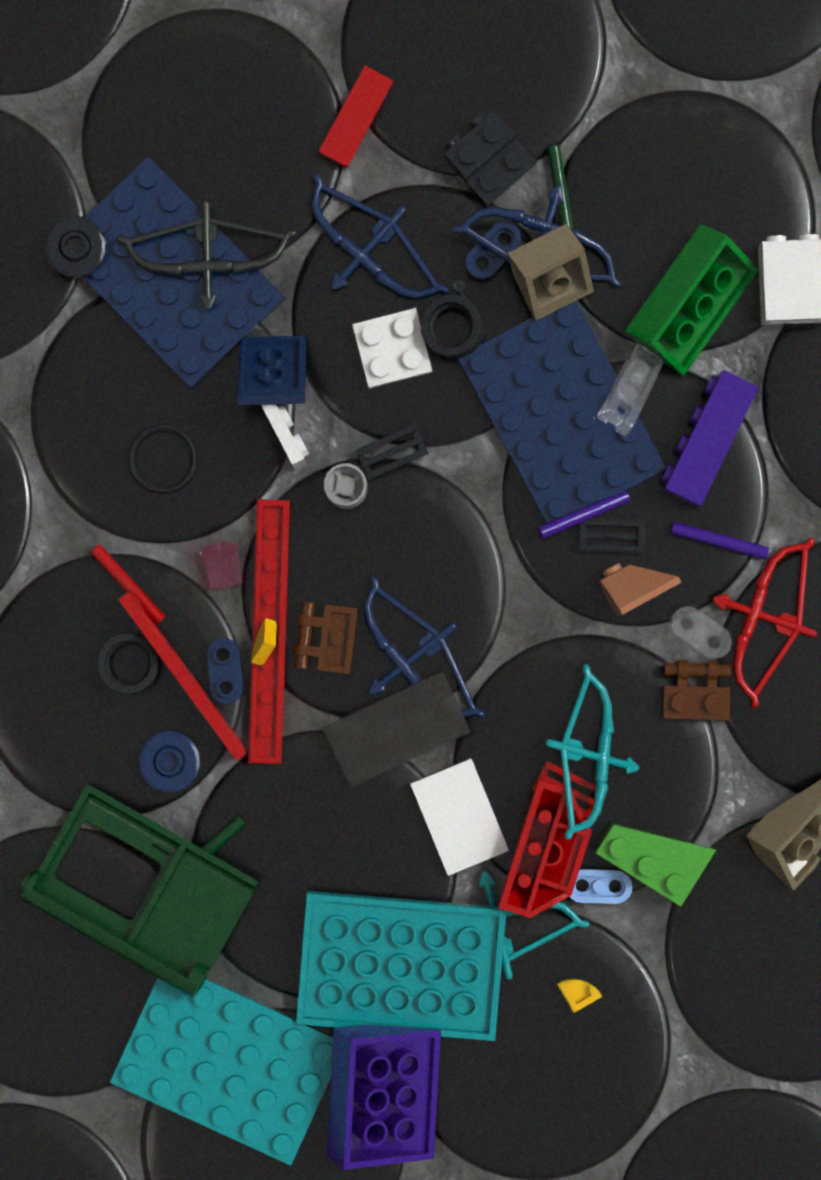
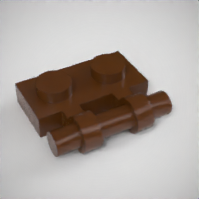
(336, 638)
(696, 701)

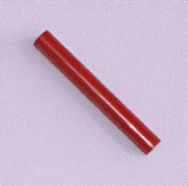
(127, 583)

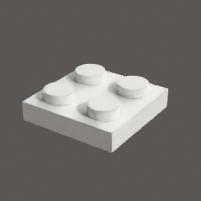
(392, 348)
(292, 445)

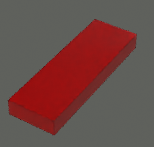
(356, 117)

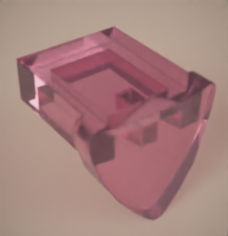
(222, 564)

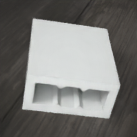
(790, 280)

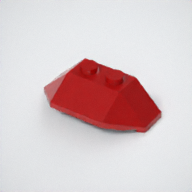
(543, 860)

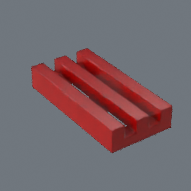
(543, 776)

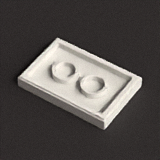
(459, 817)

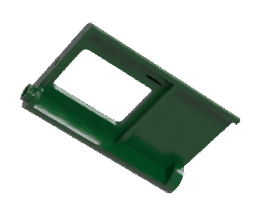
(183, 914)

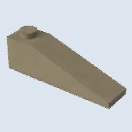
(790, 837)

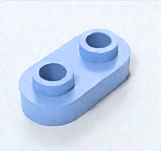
(598, 886)

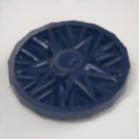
(169, 761)

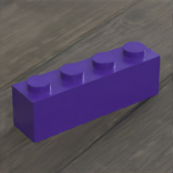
(709, 439)

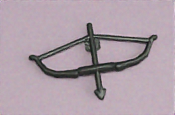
(206, 233)

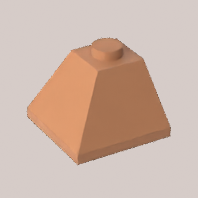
(633, 586)

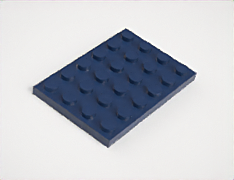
(165, 306)
(544, 399)

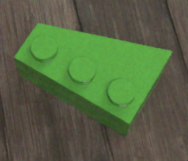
(655, 860)

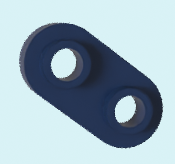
(494, 261)
(226, 670)

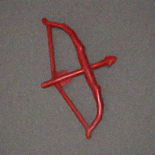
(785, 623)

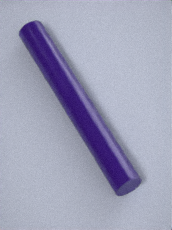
(582, 514)
(719, 540)

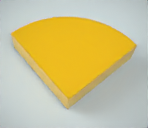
(264, 642)
(578, 993)

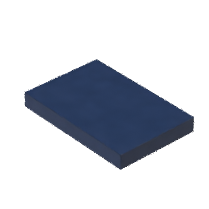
(272, 370)

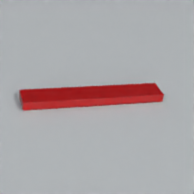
(183, 675)

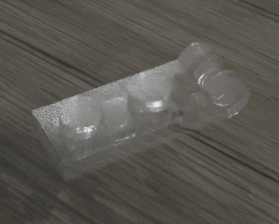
(631, 389)

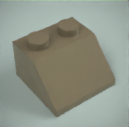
(551, 271)

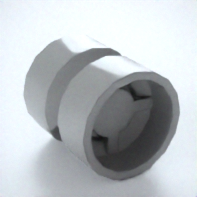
(345, 486)

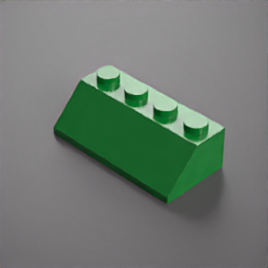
(692, 298)

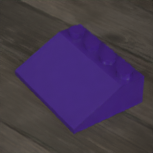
(383, 1095)

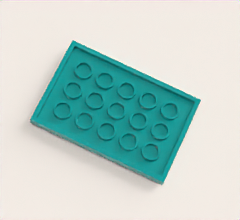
(401, 964)
(228, 1065)

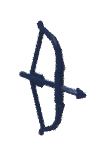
(543, 227)
(382, 232)
(429, 645)

